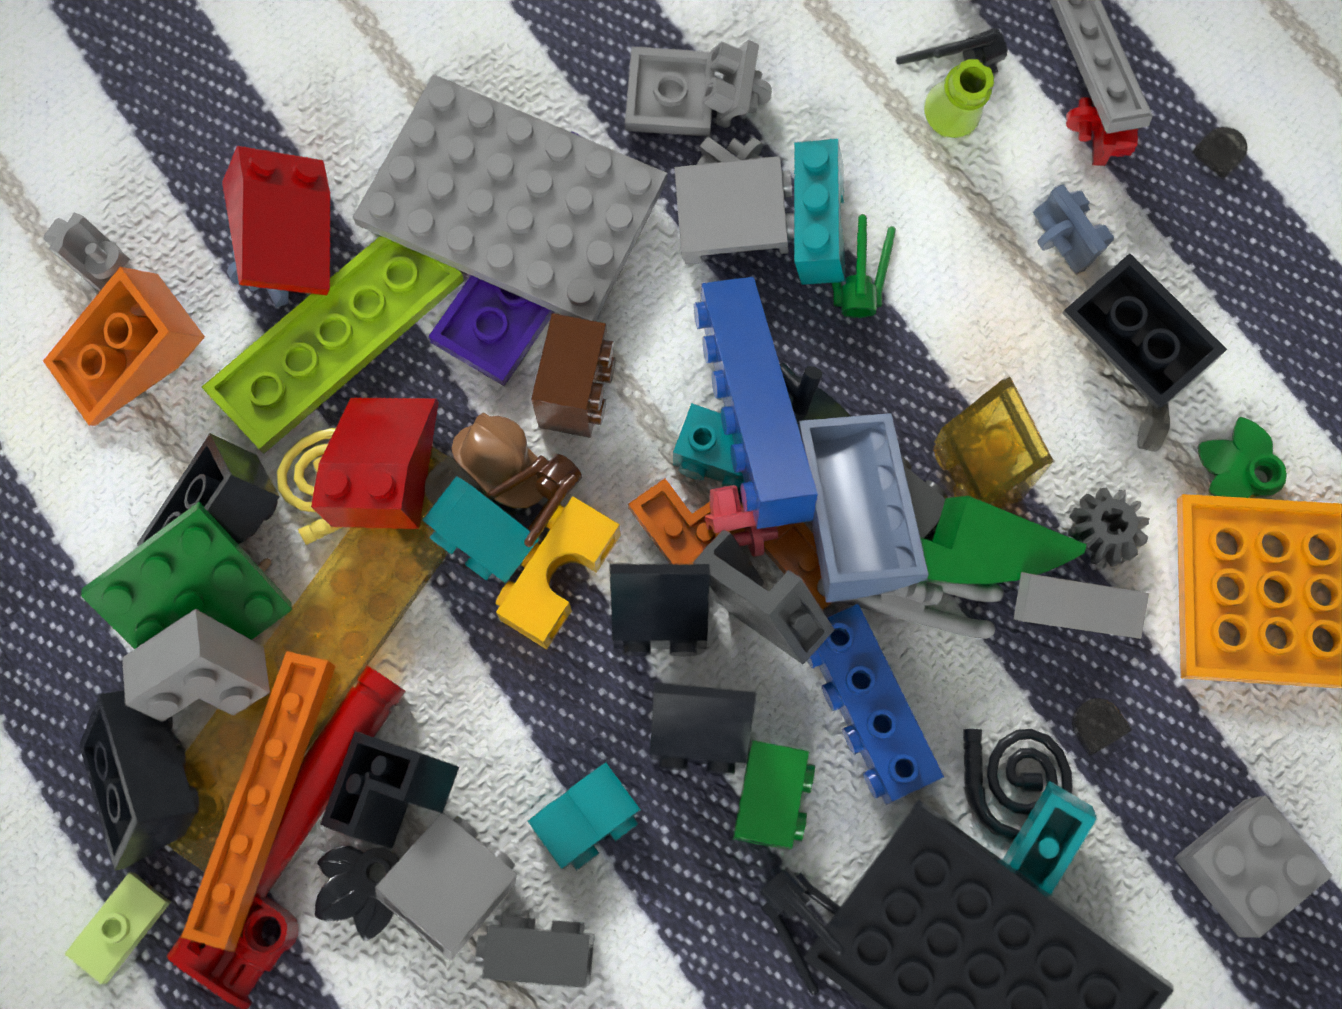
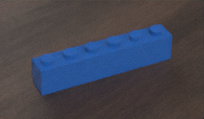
(756, 404)

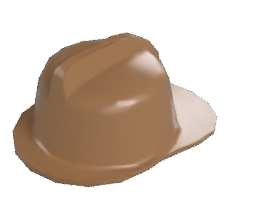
(494, 452)

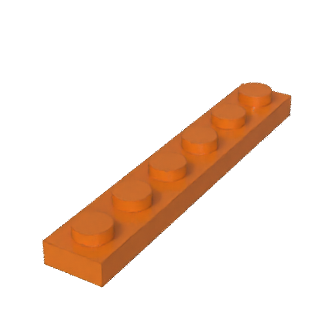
(259, 802)

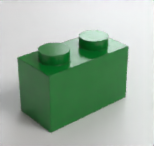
(772, 796)

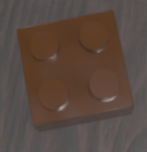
(572, 376)

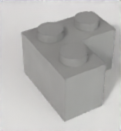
(191, 663)

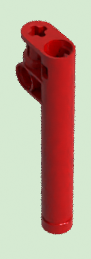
(237, 972)

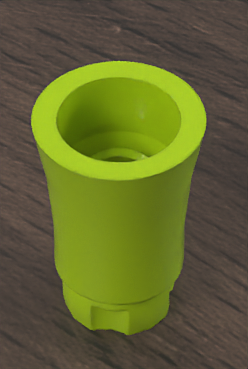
(958, 101)

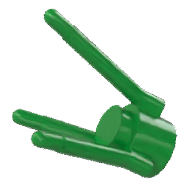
(859, 296)

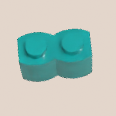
(585, 817)

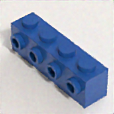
(873, 709)

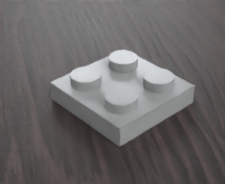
(668, 92)

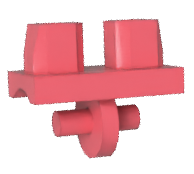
(728, 515)

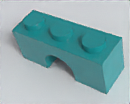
(817, 212)

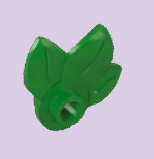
(1237, 459)

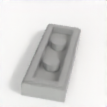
(1080, 605)

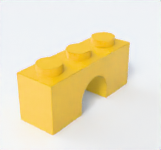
(575, 536)

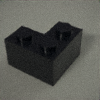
(378, 786)

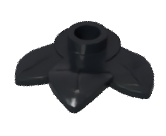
(352, 891)

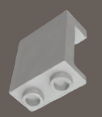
(733, 207)

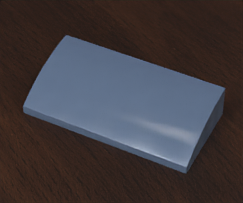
(863, 507)

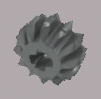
(1123, 523)

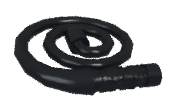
(1026, 781)

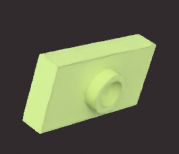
(117, 928)

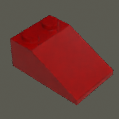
(279, 220)
(377, 464)

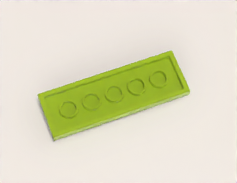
(329, 339)

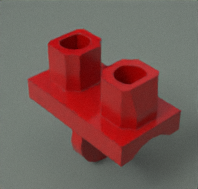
(1086, 119)

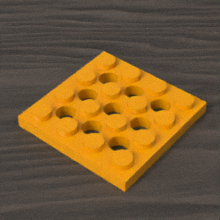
(1204, 608)

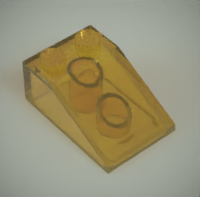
(993, 448)

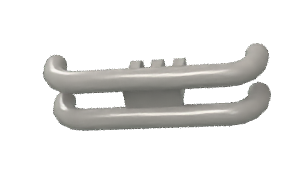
(910, 603)

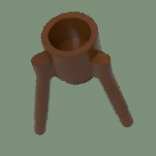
(554, 482)

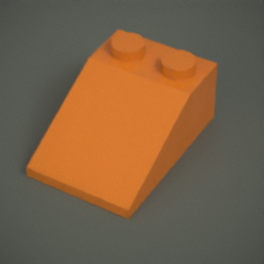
(122, 344)

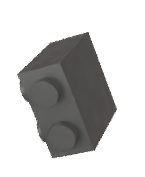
(536, 956)

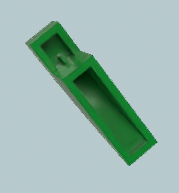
(991, 545)

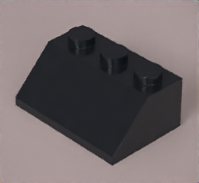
(1144, 331)
(136, 779)

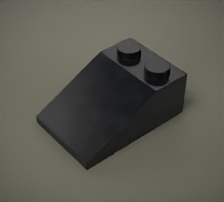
(229, 487)
(659, 608)
(701, 727)

